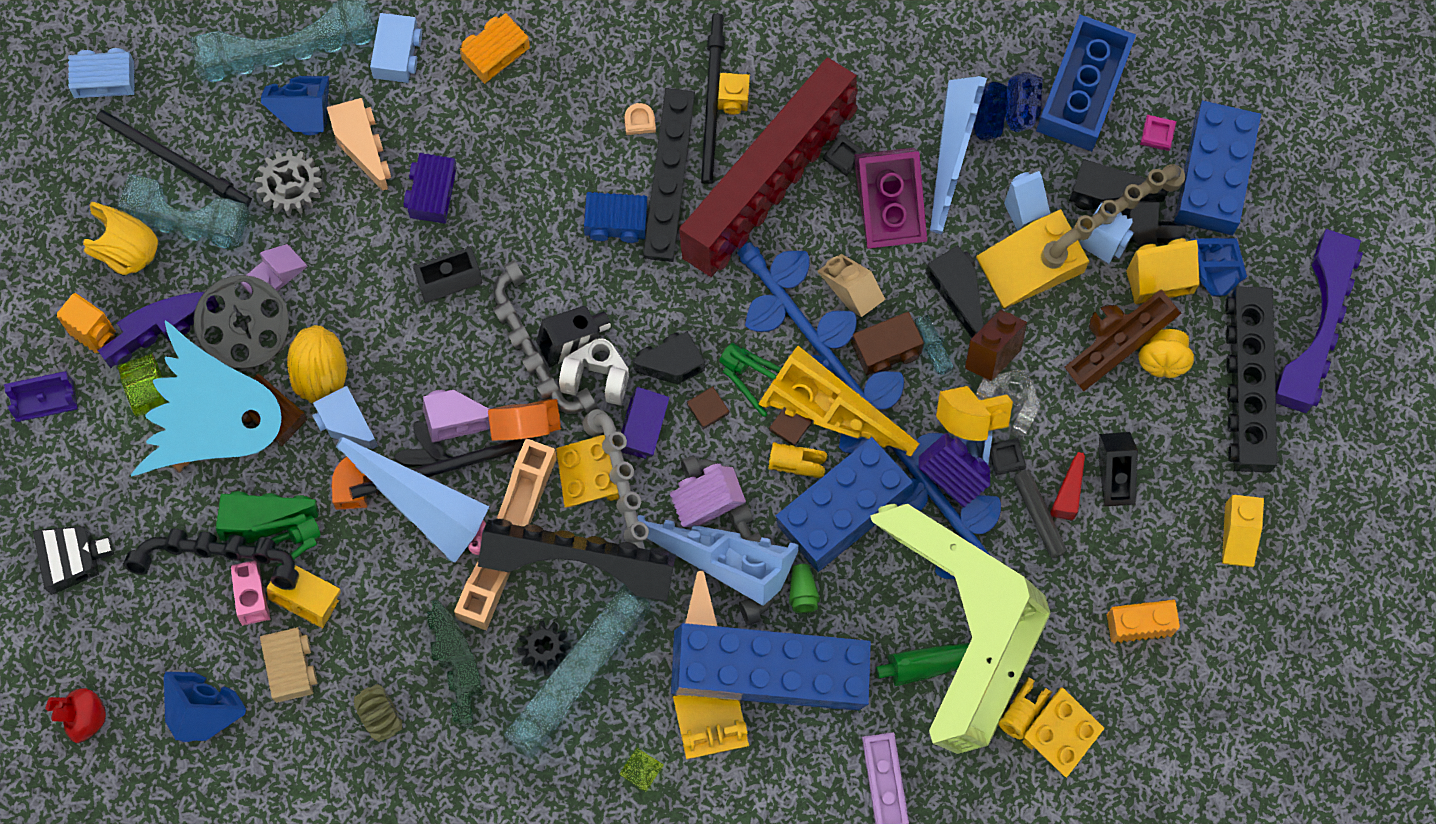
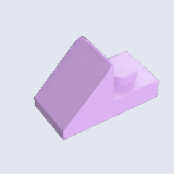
(277, 268)

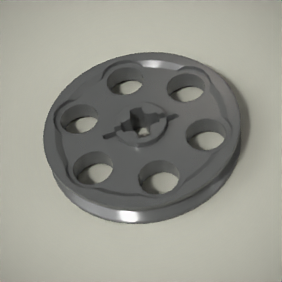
(258, 322)

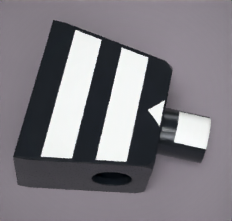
(569, 332)
(69, 556)

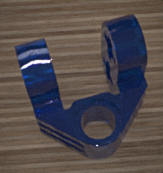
(1017, 102)

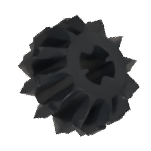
(539, 637)

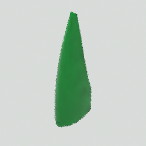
(922, 663)

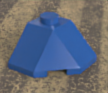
(300, 103)
(197, 709)

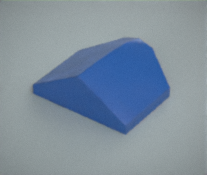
(1220, 265)

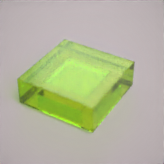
(641, 770)

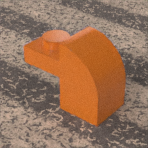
(524, 420)
(344, 477)

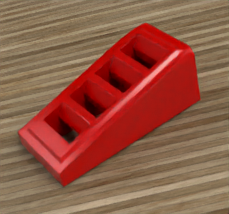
(1068, 497)

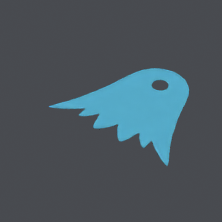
(207, 410)

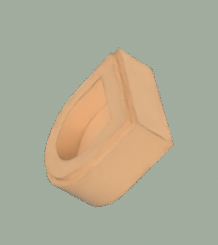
(639, 119)

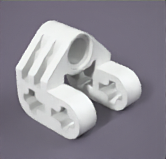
(614, 367)

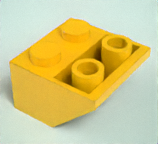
(1164, 267)

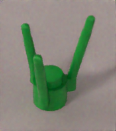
(738, 360)
(303, 531)

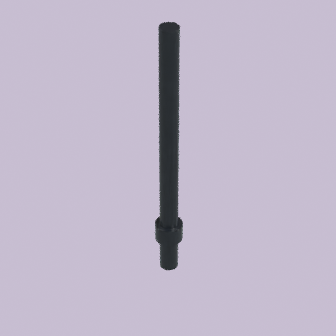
(715, 45)
(220, 187)
(448, 464)

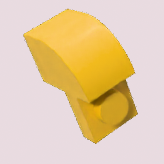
(972, 418)

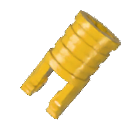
(797, 460)
(1023, 711)

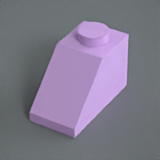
(453, 415)

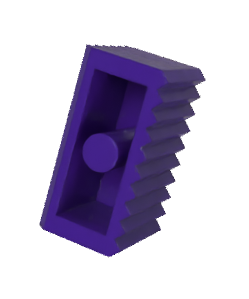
(431, 188)
(955, 469)

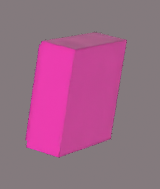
(1158, 132)

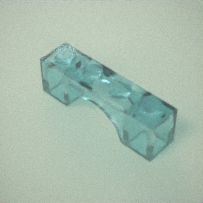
(219, 221)

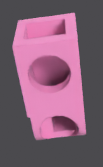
(249, 593)

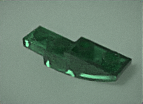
(454, 651)

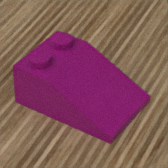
(891, 197)

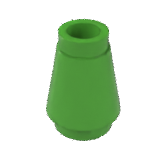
(803, 590)

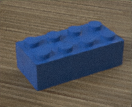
(1085, 83)
(1217, 167)
(840, 504)

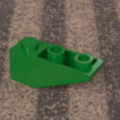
(242, 511)

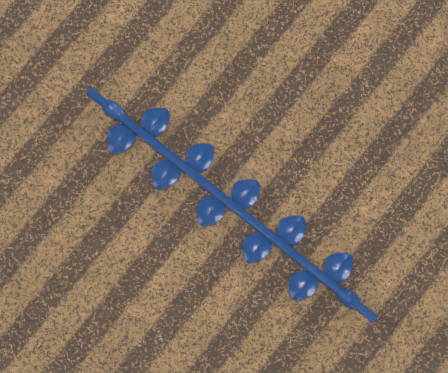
(881, 389)

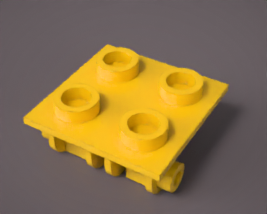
(585, 472)
(710, 725)
(1063, 732)

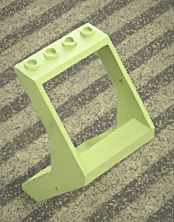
(1003, 618)

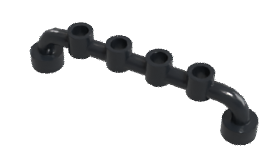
(206, 544)

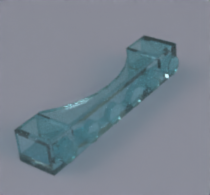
(225, 54)
(576, 670)

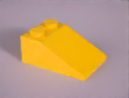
(1016, 263)

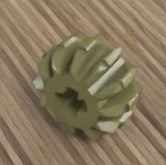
(377, 713)

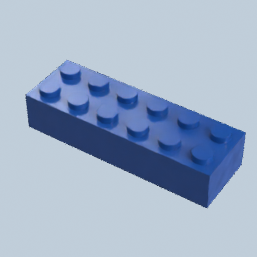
(770, 667)

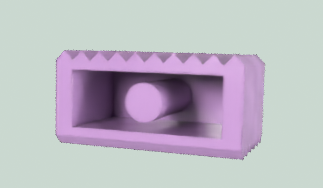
(707, 496)

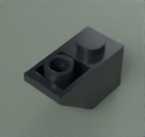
(671, 361)

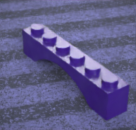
(1333, 266)

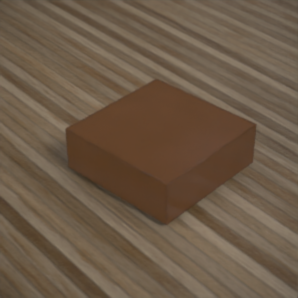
(708, 408)
(790, 428)

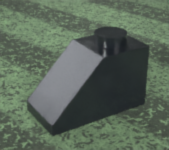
(1118, 468)

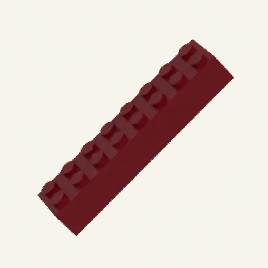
(769, 168)

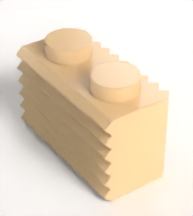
(287, 664)

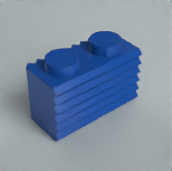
(615, 216)

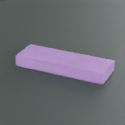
(885, 779)

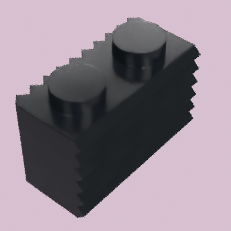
(447, 274)

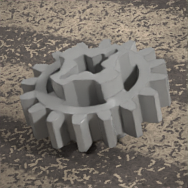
(284, 169)

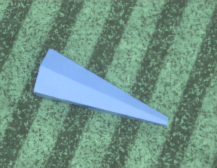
(959, 116)
(438, 511)
(744, 565)

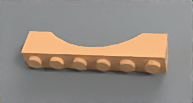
(519, 505)

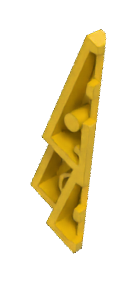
(819, 395)

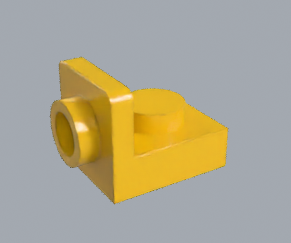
(733, 93)

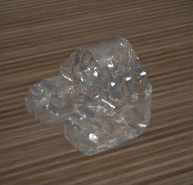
(1026, 399)

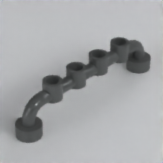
(739, 518)

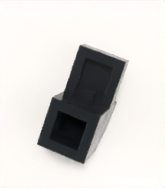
(1148, 228)

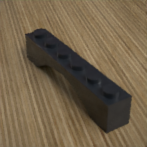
(641, 570)

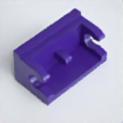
(41, 396)
(643, 422)

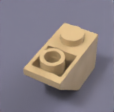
(852, 284)

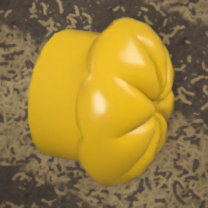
(1167, 354)

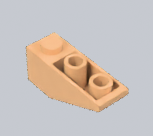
(354, 136)

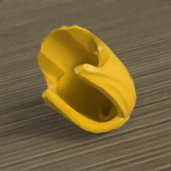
(126, 242)
(316, 363)

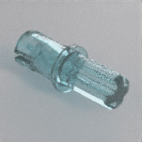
(933, 345)

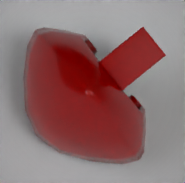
(80, 713)

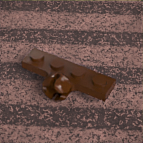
(1120, 336)

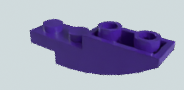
(144, 325)

